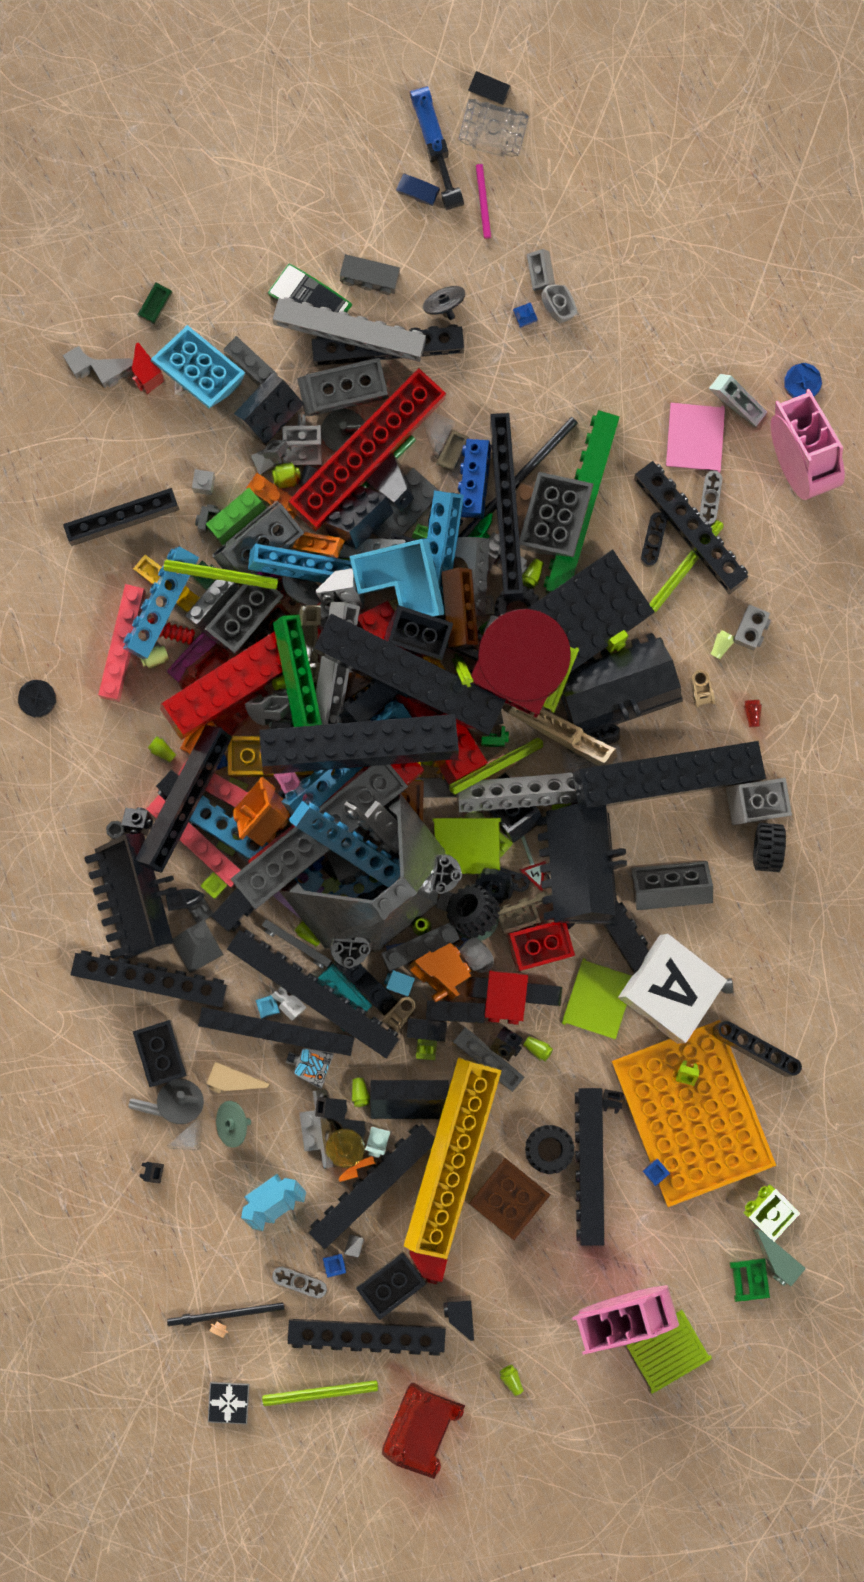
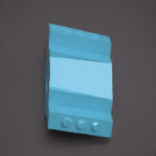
(271, 1201)

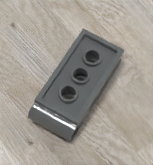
(314, 384)
(231, 554)

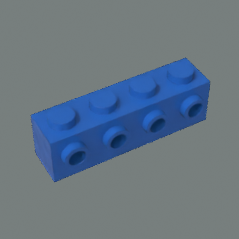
(474, 477)

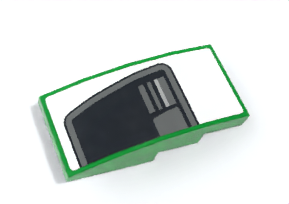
(305, 288)

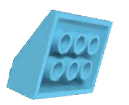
(199, 367)

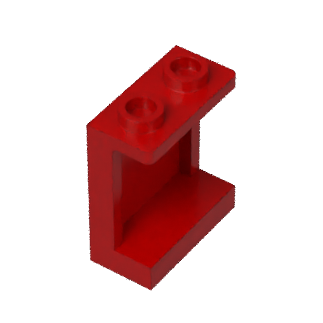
(506, 997)

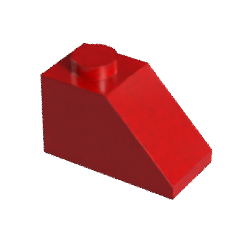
(429, 1266)

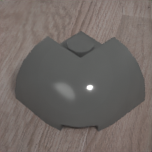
(269, 707)

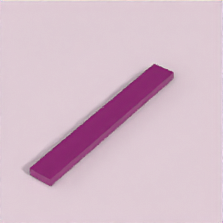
(197, 649)

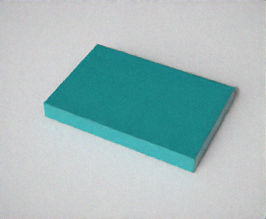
(342, 985)

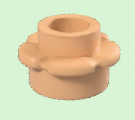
(219, 1329)

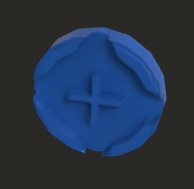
(802, 377)

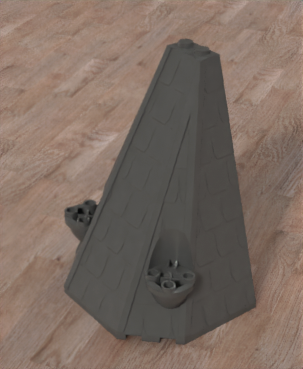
(358, 925)

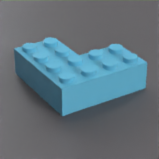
(407, 568)

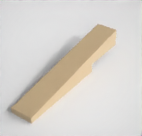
(568, 736)

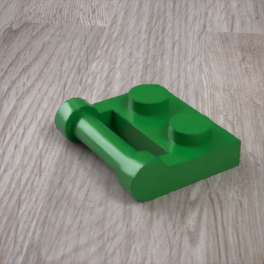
(756, 1279)

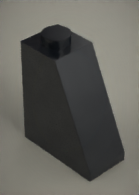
(391, 481)
(426, 1030)

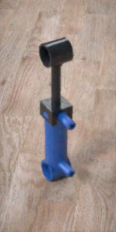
(435, 143)

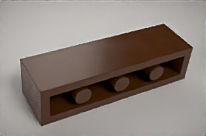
(460, 607)

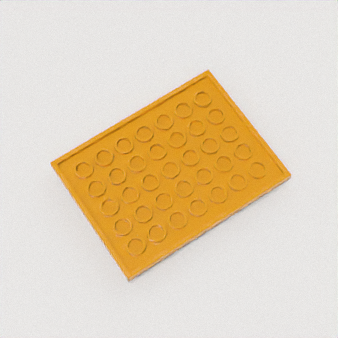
(700, 1131)

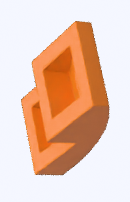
(352, 1171)

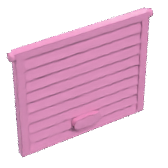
(695, 437)

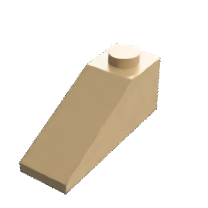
(229, 1079)

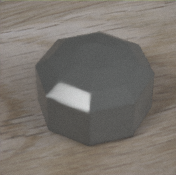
(114, 829)

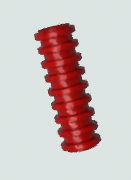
(175, 632)

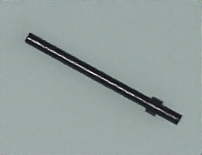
(187, 1319)

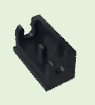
(489, 88)

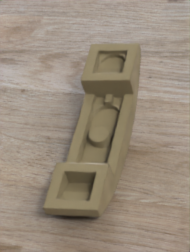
(310, 619)

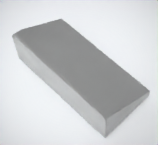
(540, 269)

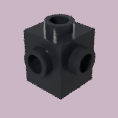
(137, 821)
(506, 1044)

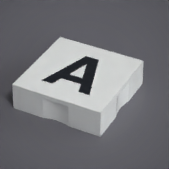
(672, 988)

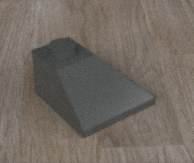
(197, 946)

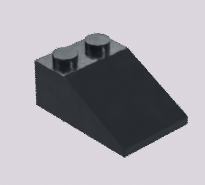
(516, 821)

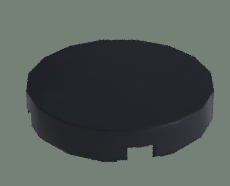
(37, 698)

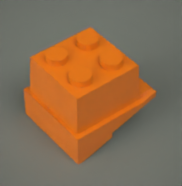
(260, 813)
(442, 971)

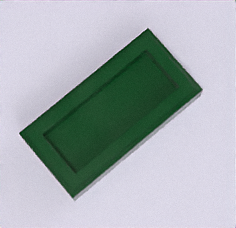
(154, 303)

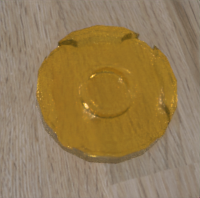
(345, 1148)

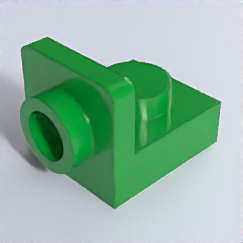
(494, 741)

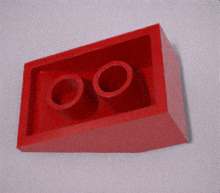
(540, 945)

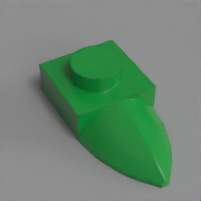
(482, 527)

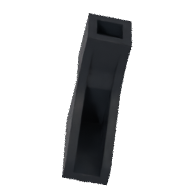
(369, 987)
(335, 1112)

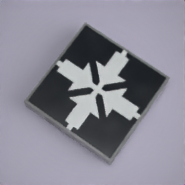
(228, 1403)

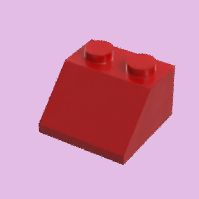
(146, 373)

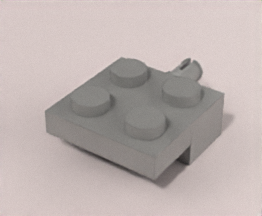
(303, 444)

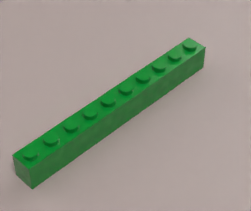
(592, 471)

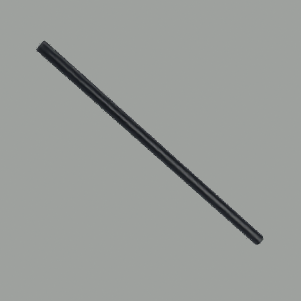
(527, 469)

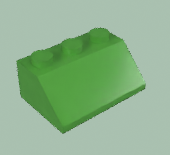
(235, 516)

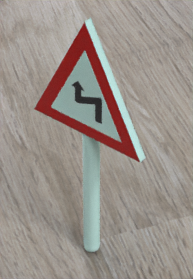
(533, 871)

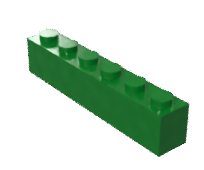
(297, 671)

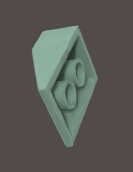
(779, 1261)

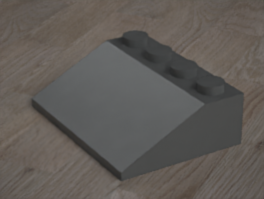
(555, 515)

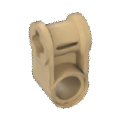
(702, 690)
(399, 1014)

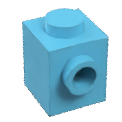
(399, 983)

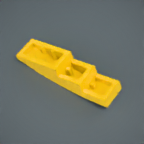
(149, 570)

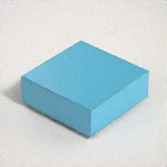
(267, 1006)

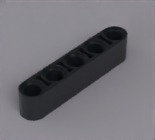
(535, 992)
(766, 1049)

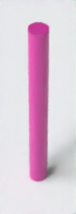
(483, 201)

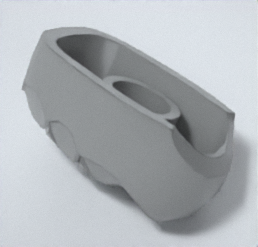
(559, 302)
(477, 955)

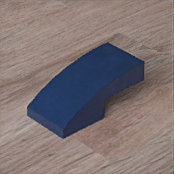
(418, 189)

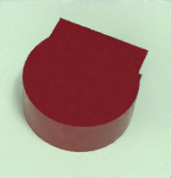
(523, 659)

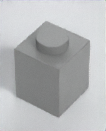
(203, 482)

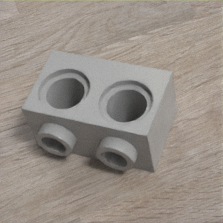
(749, 626)

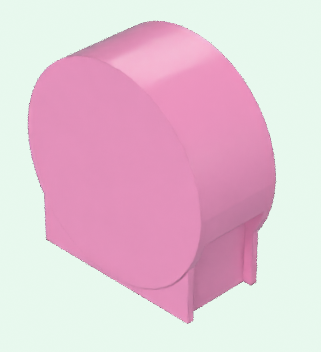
(807, 447)
(626, 1319)

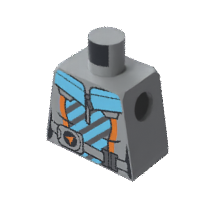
(311, 1065)

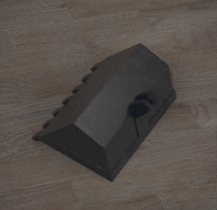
(622, 685)
(580, 866)
(132, 897)

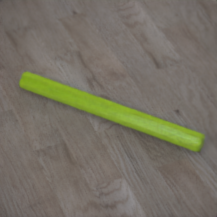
(681, 571)
(220, 574)
(462, 670)
(496, 766)
(320, 1393)

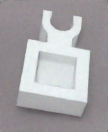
(289, 1004)

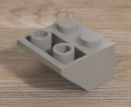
(340, 588)

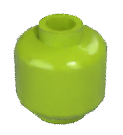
(285, 475)

